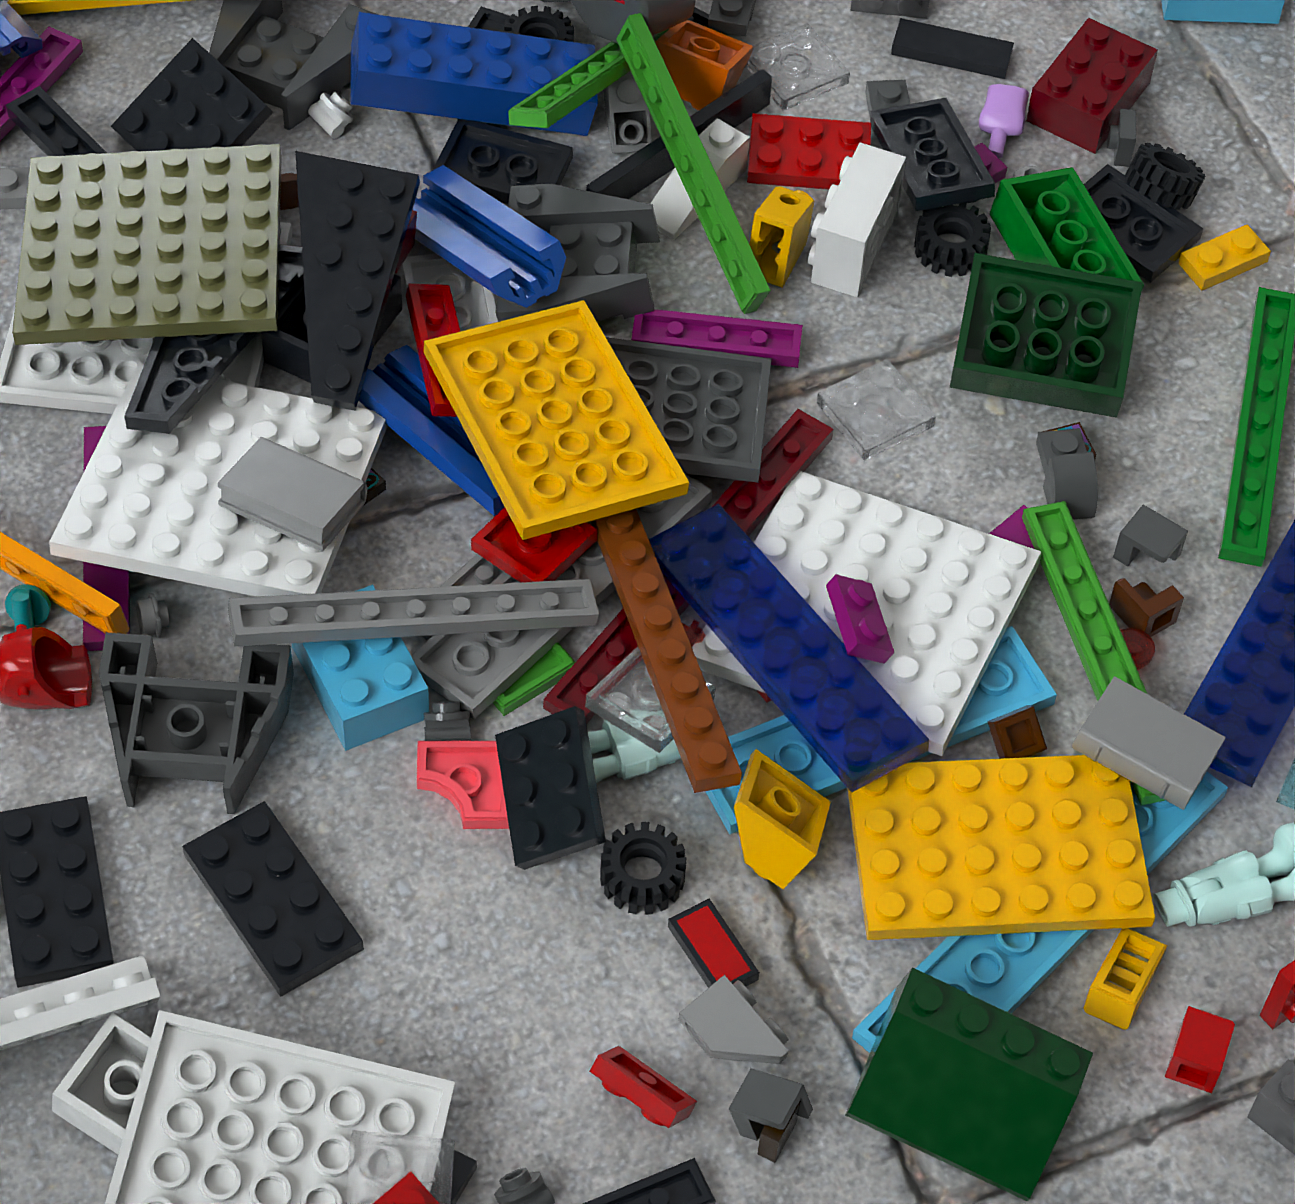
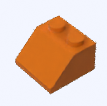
(702, 61)

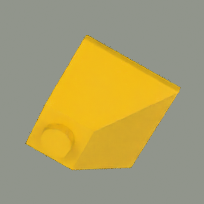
(778, 820)

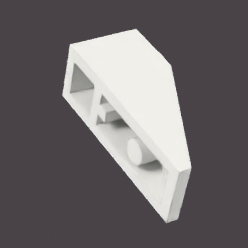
(729, 157)

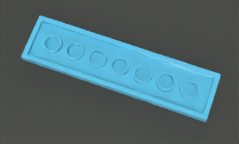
(1007, 685)

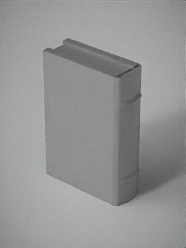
(292, 493)
(1148, 742)

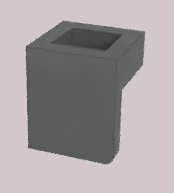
(1152, 535)
(767, 1101)

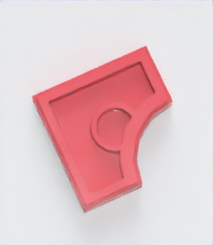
(466, 776)

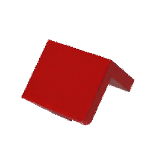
(1200, 1049)

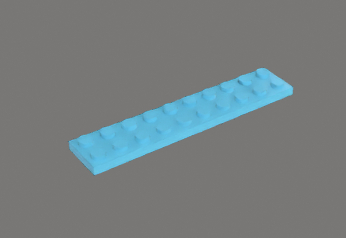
(1013, 965)

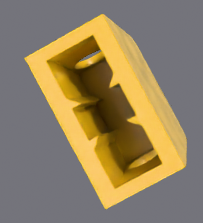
(782, 218)

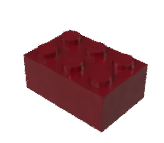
(1091, 84)

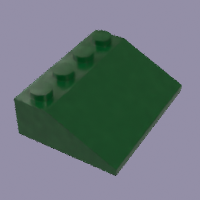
(1046, 335)
(969, 1083)

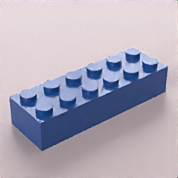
(458, 70)

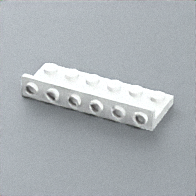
(76, 1001)

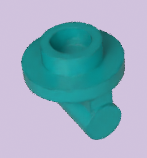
(27, 605)

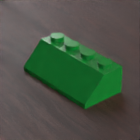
(1057, 224)

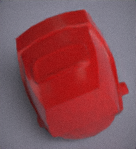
(43, 671)

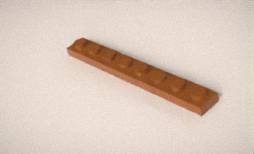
(667, 653)

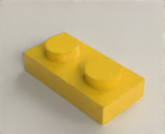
(1224, 257)

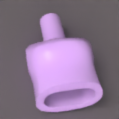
(1003, 115)

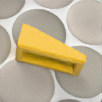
(1114, 1002)

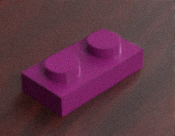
(859, 619)

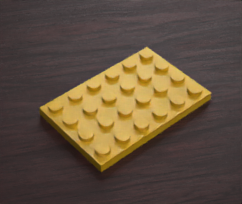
(555, 419)
(999, 849)

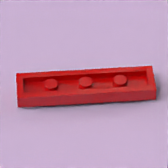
(431, 317)

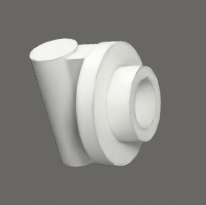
(332, 113)

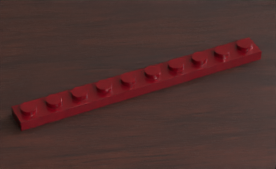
(747, 504)

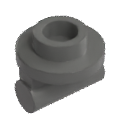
(447, 723)
(523, 1188)

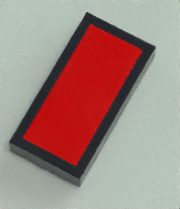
(712, 945)

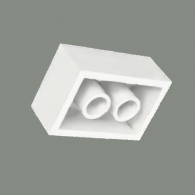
(856, 219)

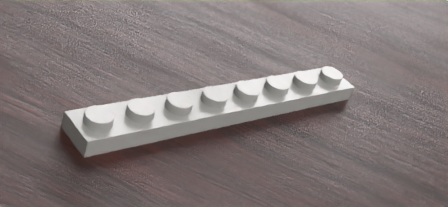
(411, 612)

